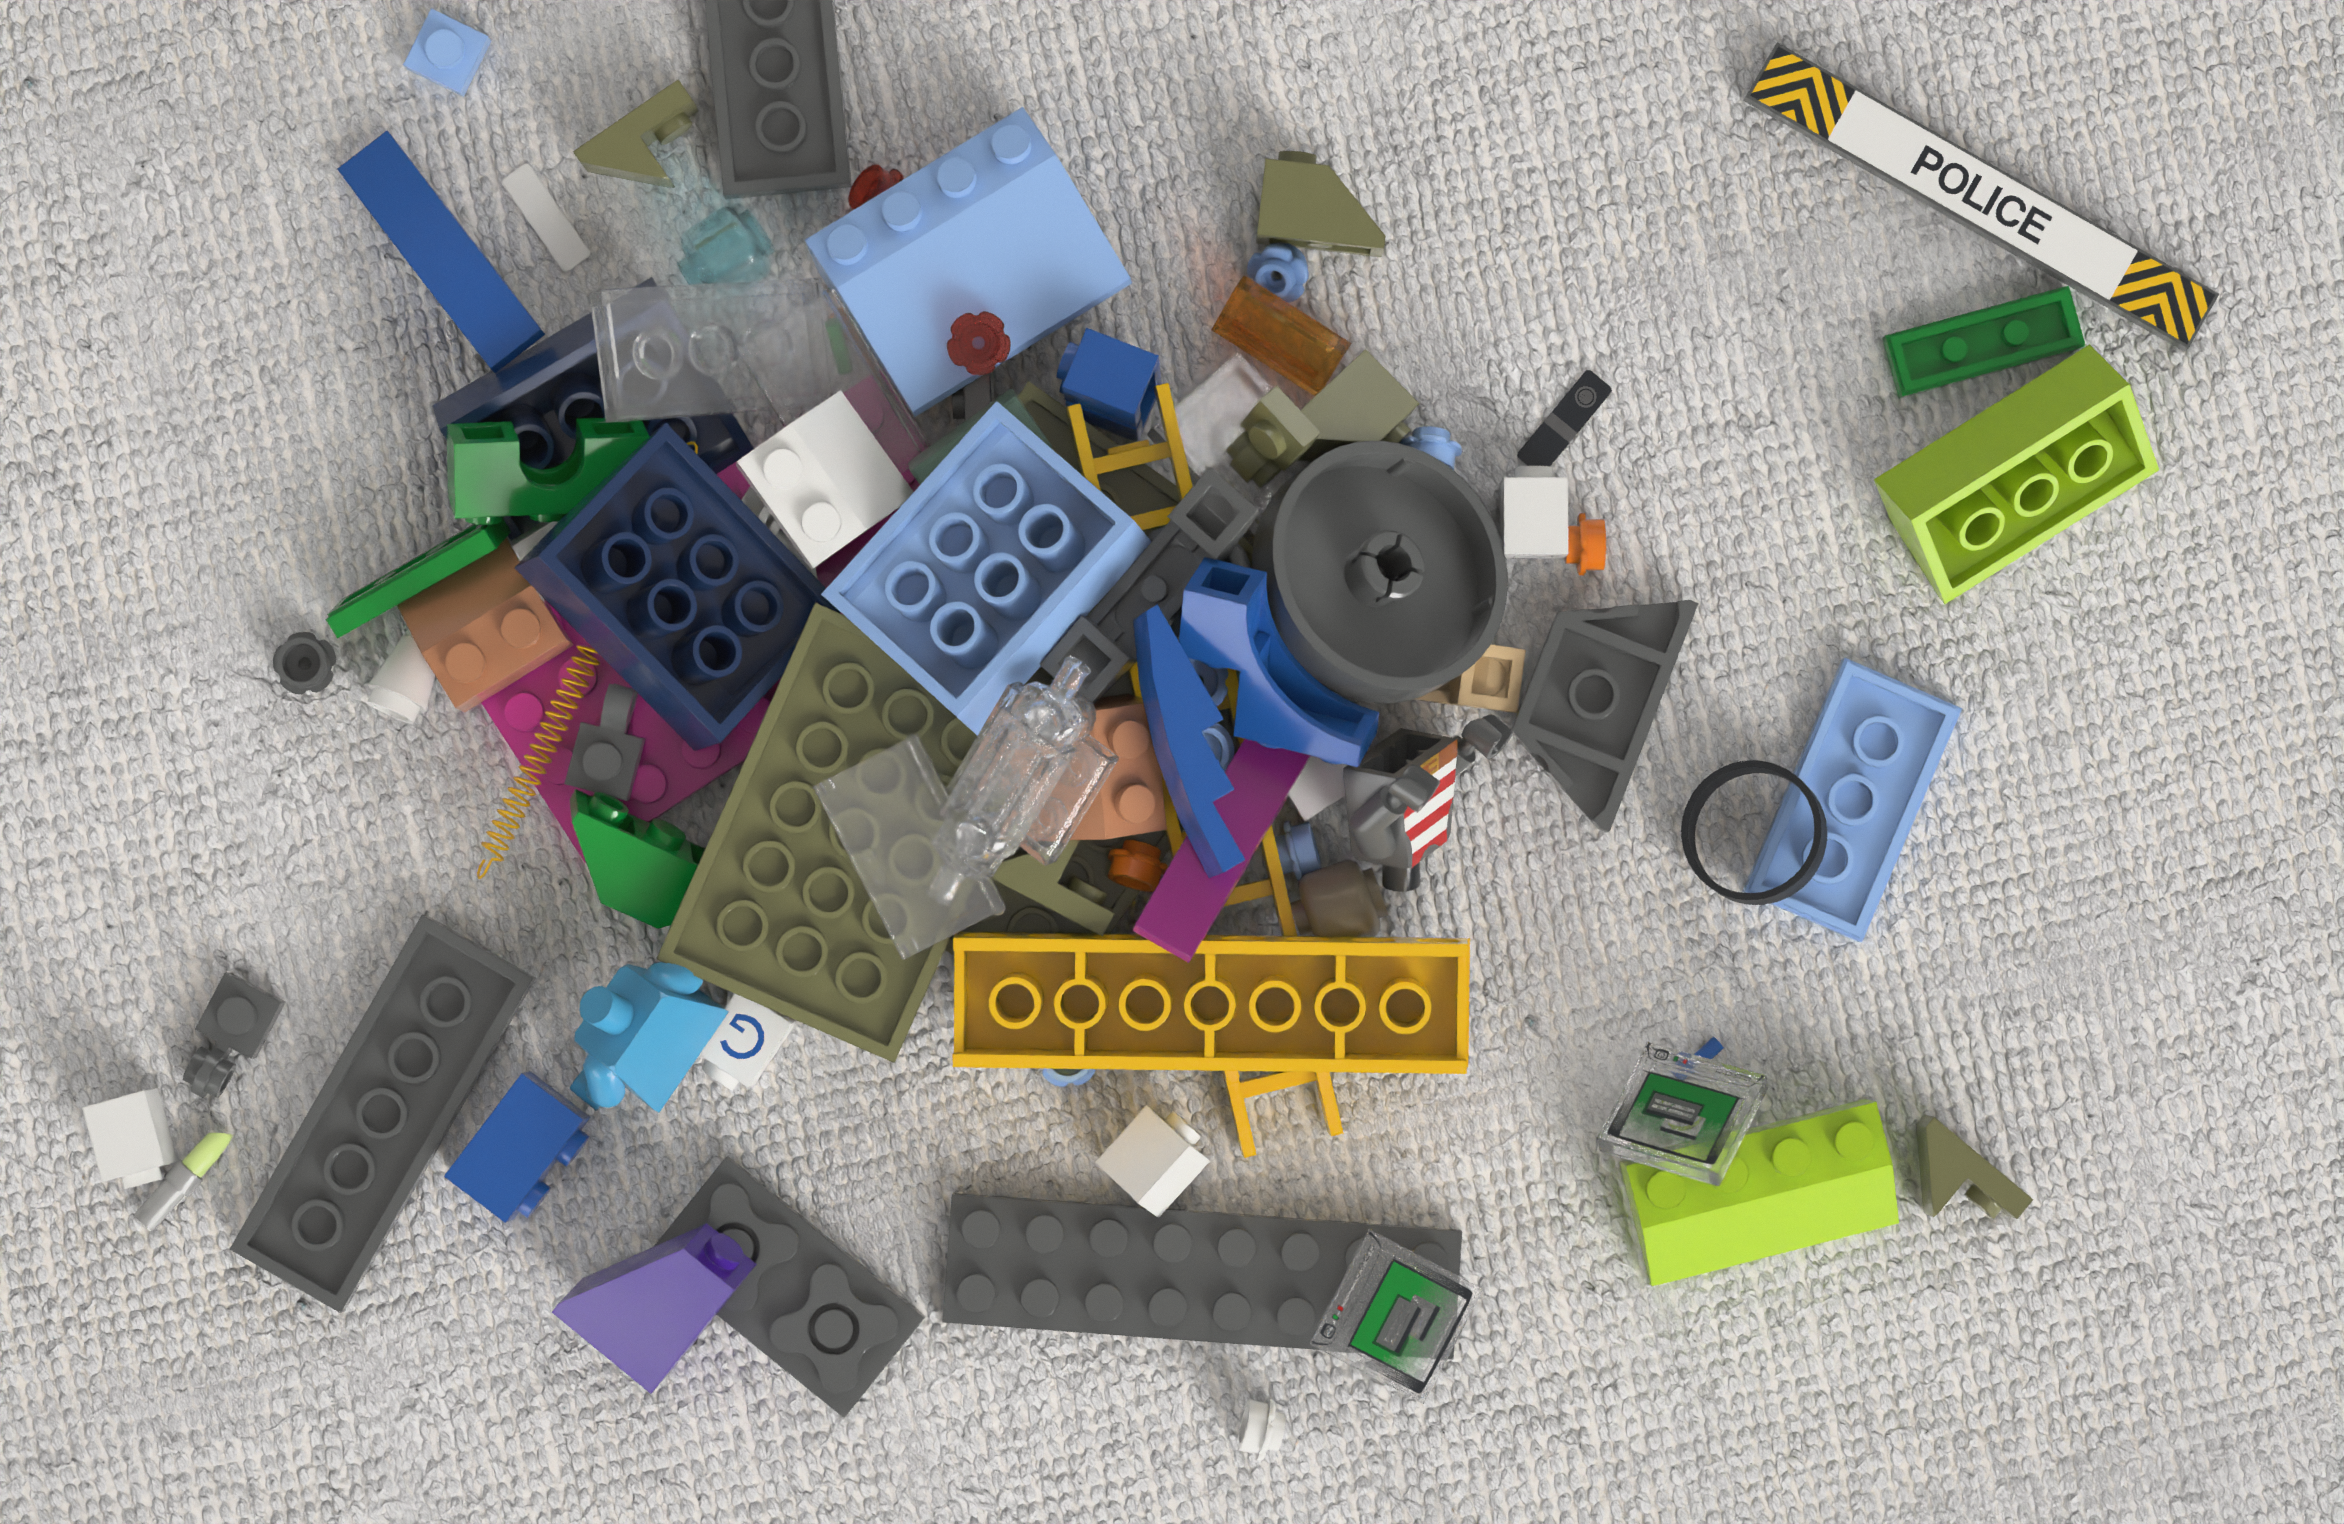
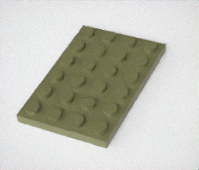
(775, 892)

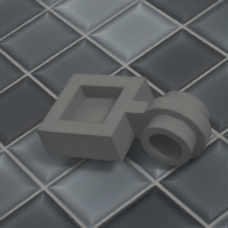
(238, 1020)

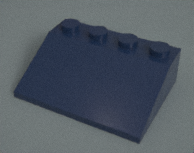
(561, 383)
(677, 588)

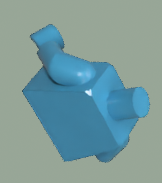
(642, 1034)

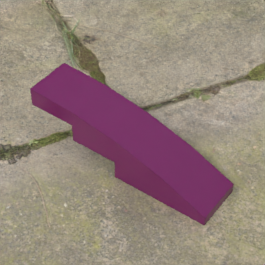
(1186, 898)

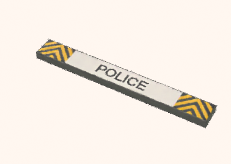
(1981, 197)

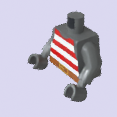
(1405, 794)

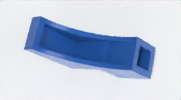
(1278, 701)

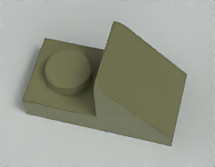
(623, 148)
(1041, 883)
(1950, 1162)

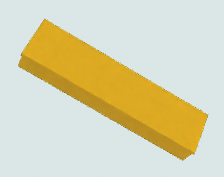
(1228, 1009)

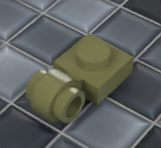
(1272, 439)

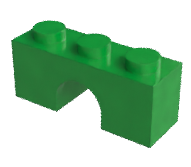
(493, 482)

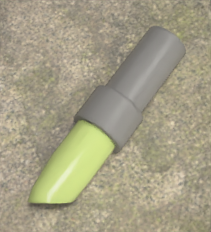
(182, 1179)

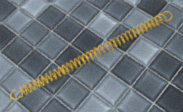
(533, 746)

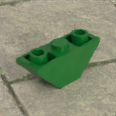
(633, 862)

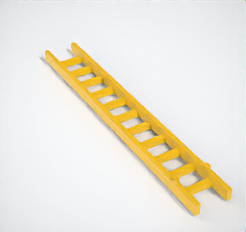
(1274, 885)

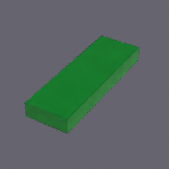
(1983, 342)
(415, 576)

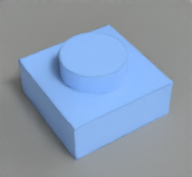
(447, 52)

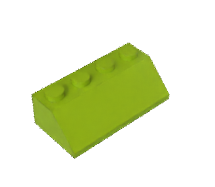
(2018, 473)
(1783, 1192)

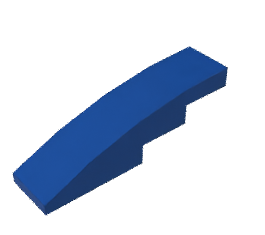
(441, 252)
(1176, 716)

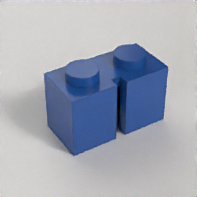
(1110, 383)
(518, 1147)

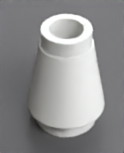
(402, 682)

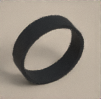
(1705, 790)

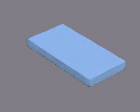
(1870, 772)

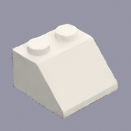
(824, 479)

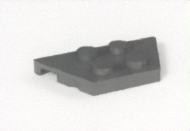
(1599, 696)

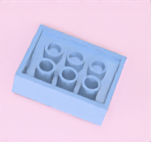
(968, 234)
(987, 566)

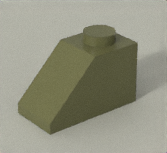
(1313, 209)
(1359, 407)

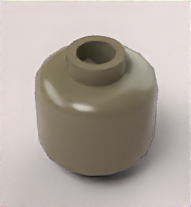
(1339, 902)

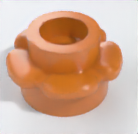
(1587, 544)
(1136, 866)

